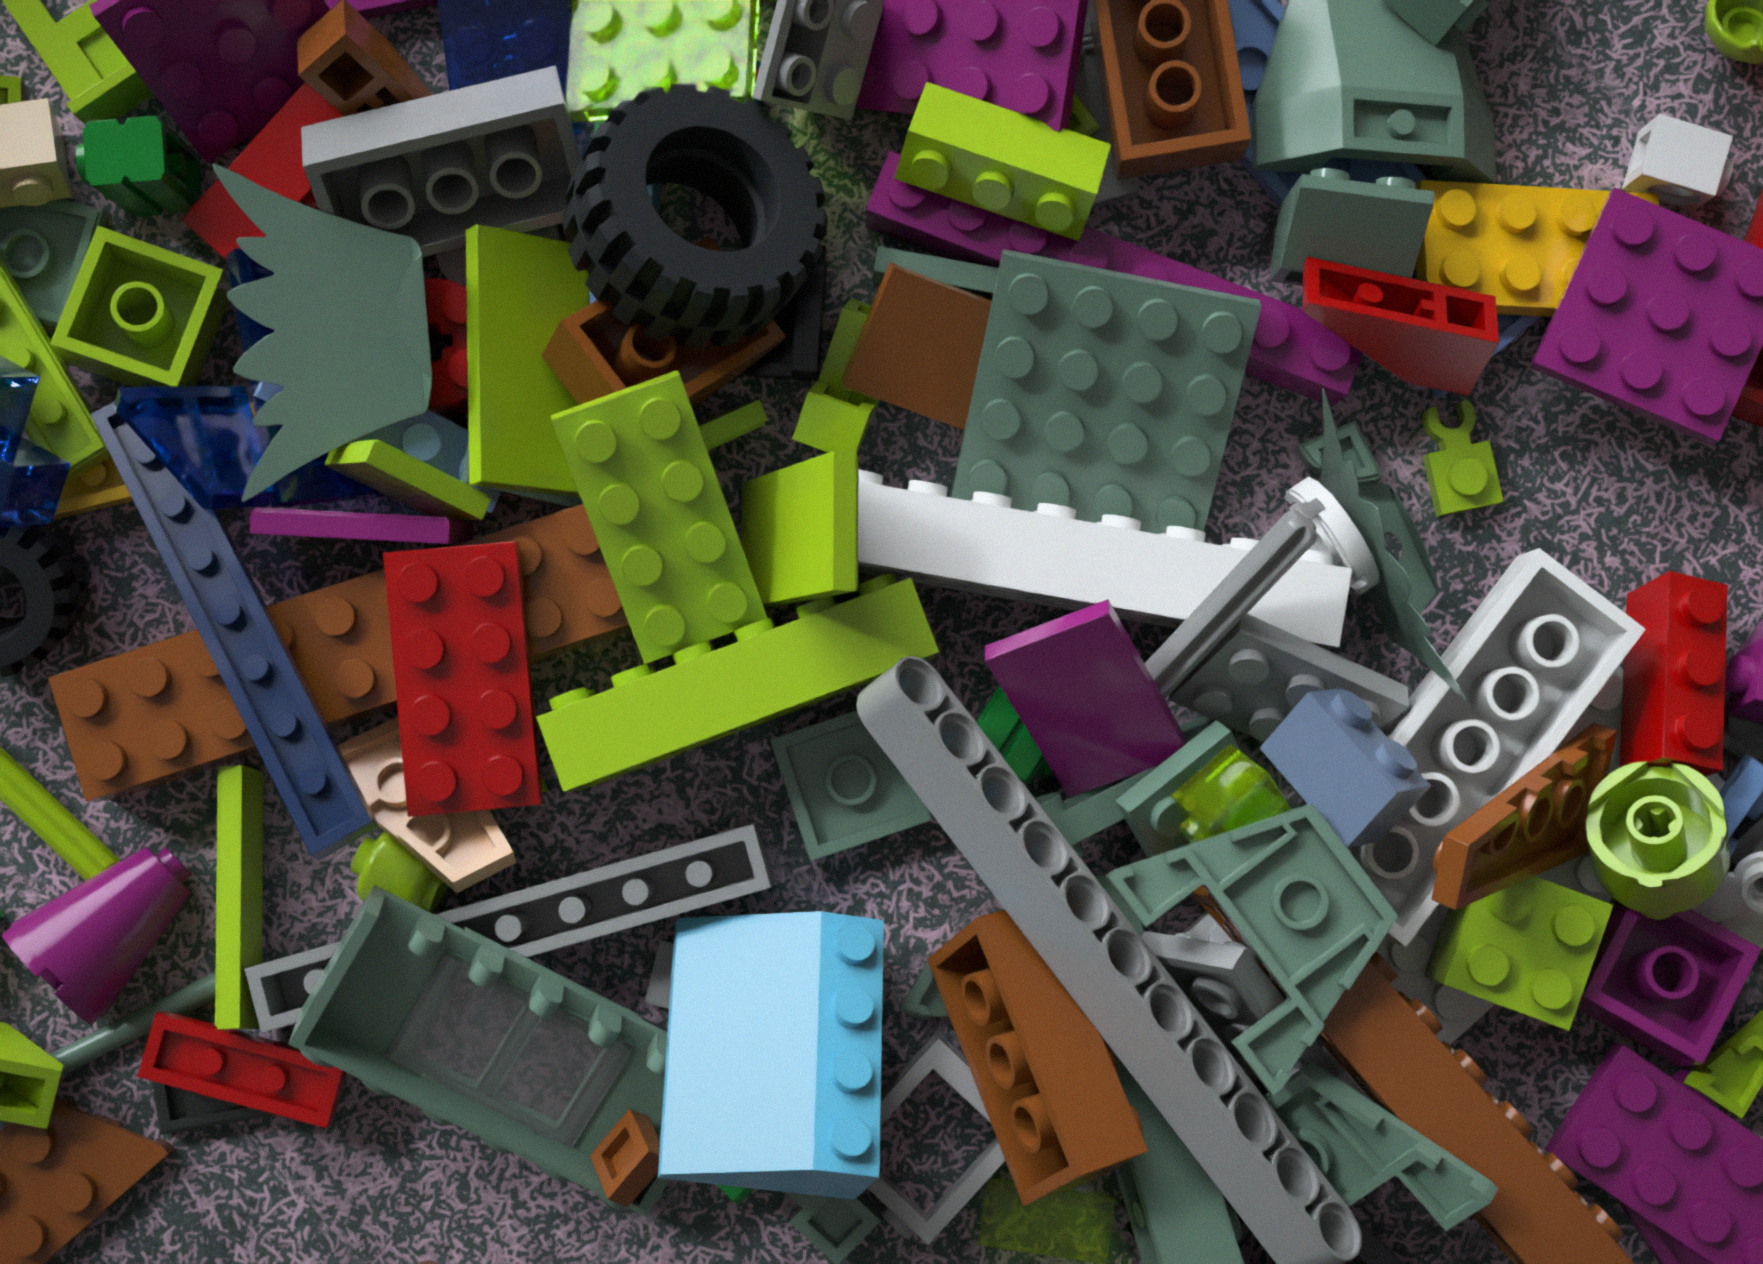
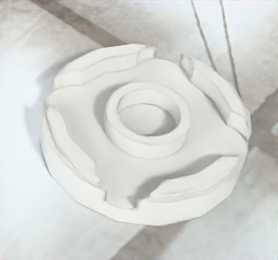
(1335, 533)

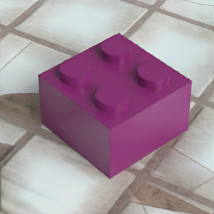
(1667, 981)

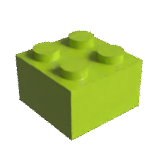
(141, 313)
(1523, 948)

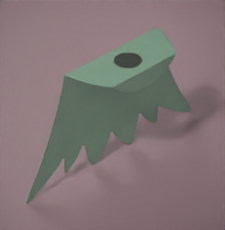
(344, 328)
(1404, 584)

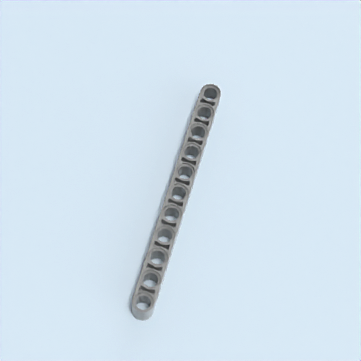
(1107, 967)

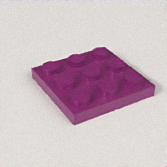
(213, 62)
(1659, 317)

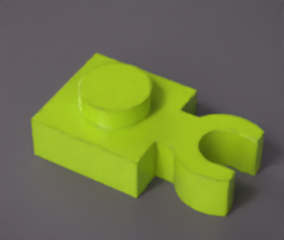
(1461, 473)

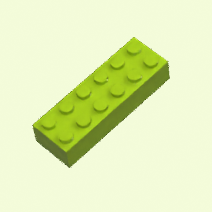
(735, 686)

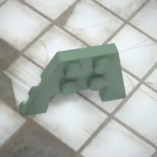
(1294, 903)
(1365, 1146)

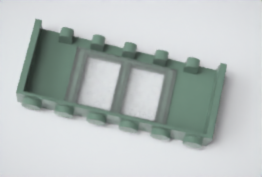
(483, 1040)

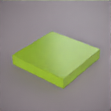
(408, 480)

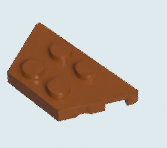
(65, 1178)

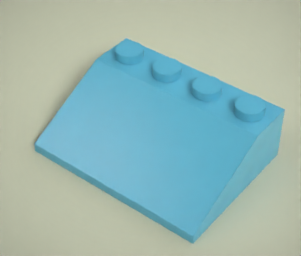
(775, 1053)

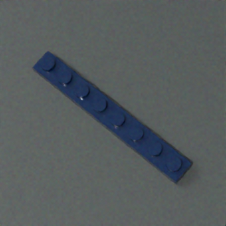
(244, 647)

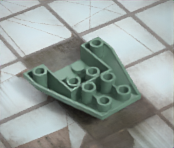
(1369, 88)

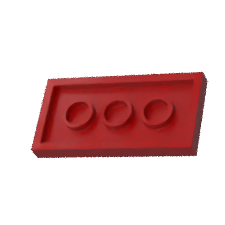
(463, 678)

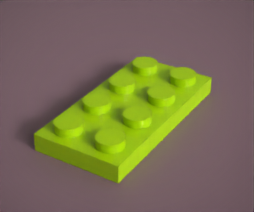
(659, 516)

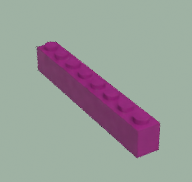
(1286, 345)

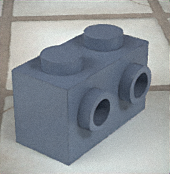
(1345, 765)

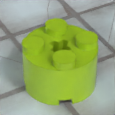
(1658, 838)

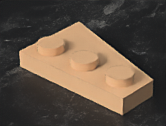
(454, 846)

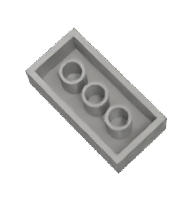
(449, 161)

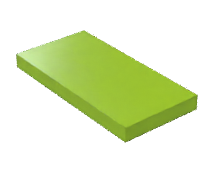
(515, 300)
(803, 529)

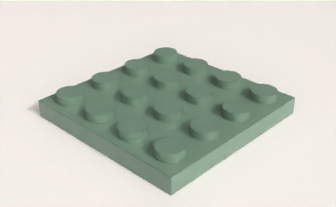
(1104, 392)

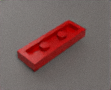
(240, 1069)

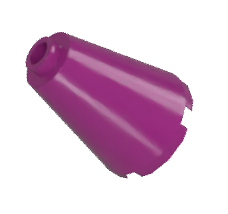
(101, 930)

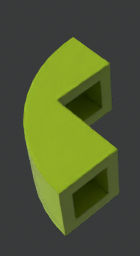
(832, 413)

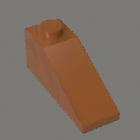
(355, 64)

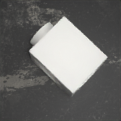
(1679, 162)

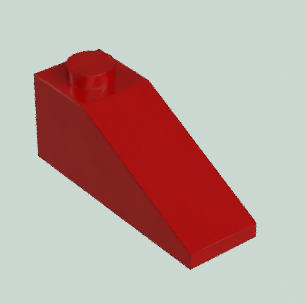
(1405, 324)

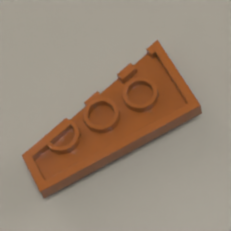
(1525, 826)

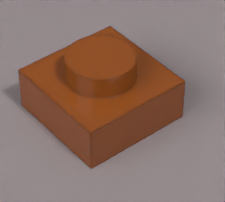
(627, 1158)

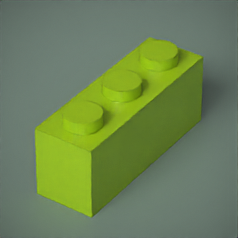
(1002, 161)

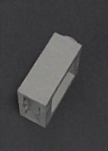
(900, 1210)

